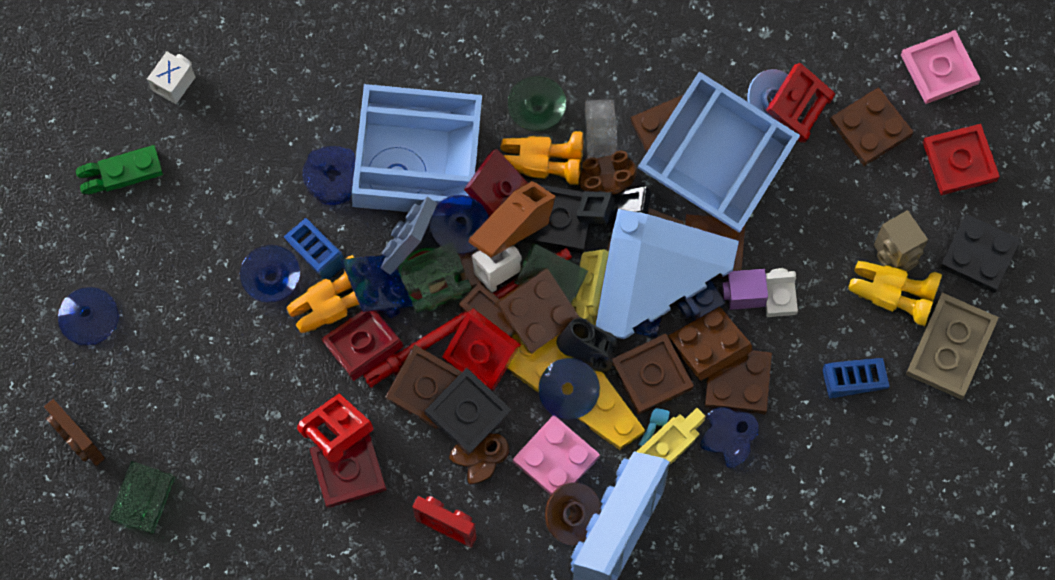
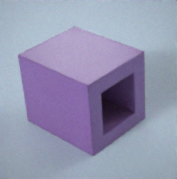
(745, 289)

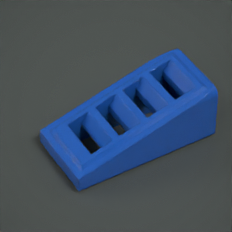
(328, 262)
(835, 390)

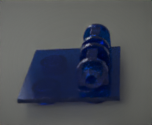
(376, 287)

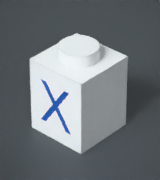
(171, 77)

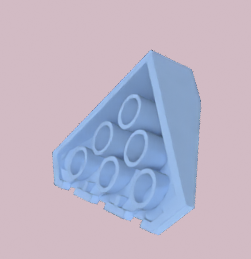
(654, 266)

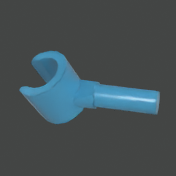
(658, 417)

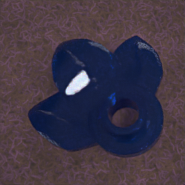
(725, 435)

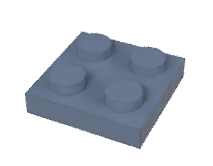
(407, 234)

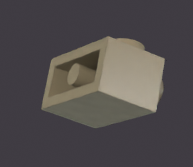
(900, 242)

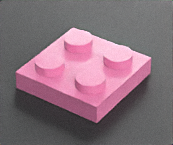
(940, 67)
(555, 456)

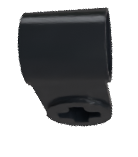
(588, 342)

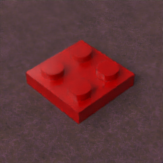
(961, 159)
(481, 349)
(453, 525)

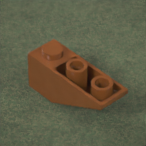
(514, 220)

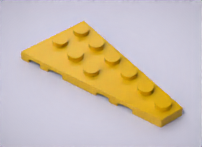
(610, 415)

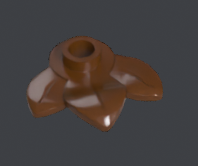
(481, 462)

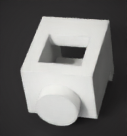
(498, 268)

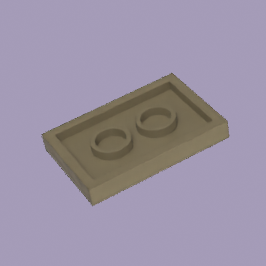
(952, 346)

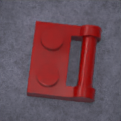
(794, 97)
(342, 420)

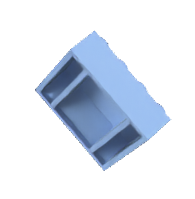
(434, 126)
(718, 151)
(622, 518)

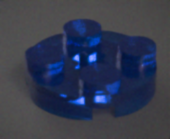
(320, 163)

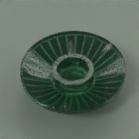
(537, 91)

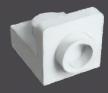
(781, 293)

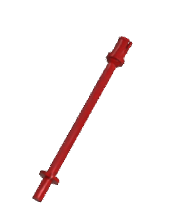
(394, 362)

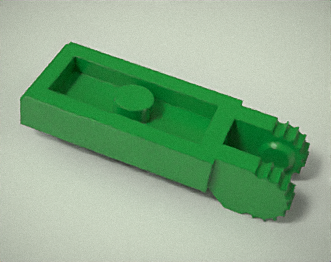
(121, 170)

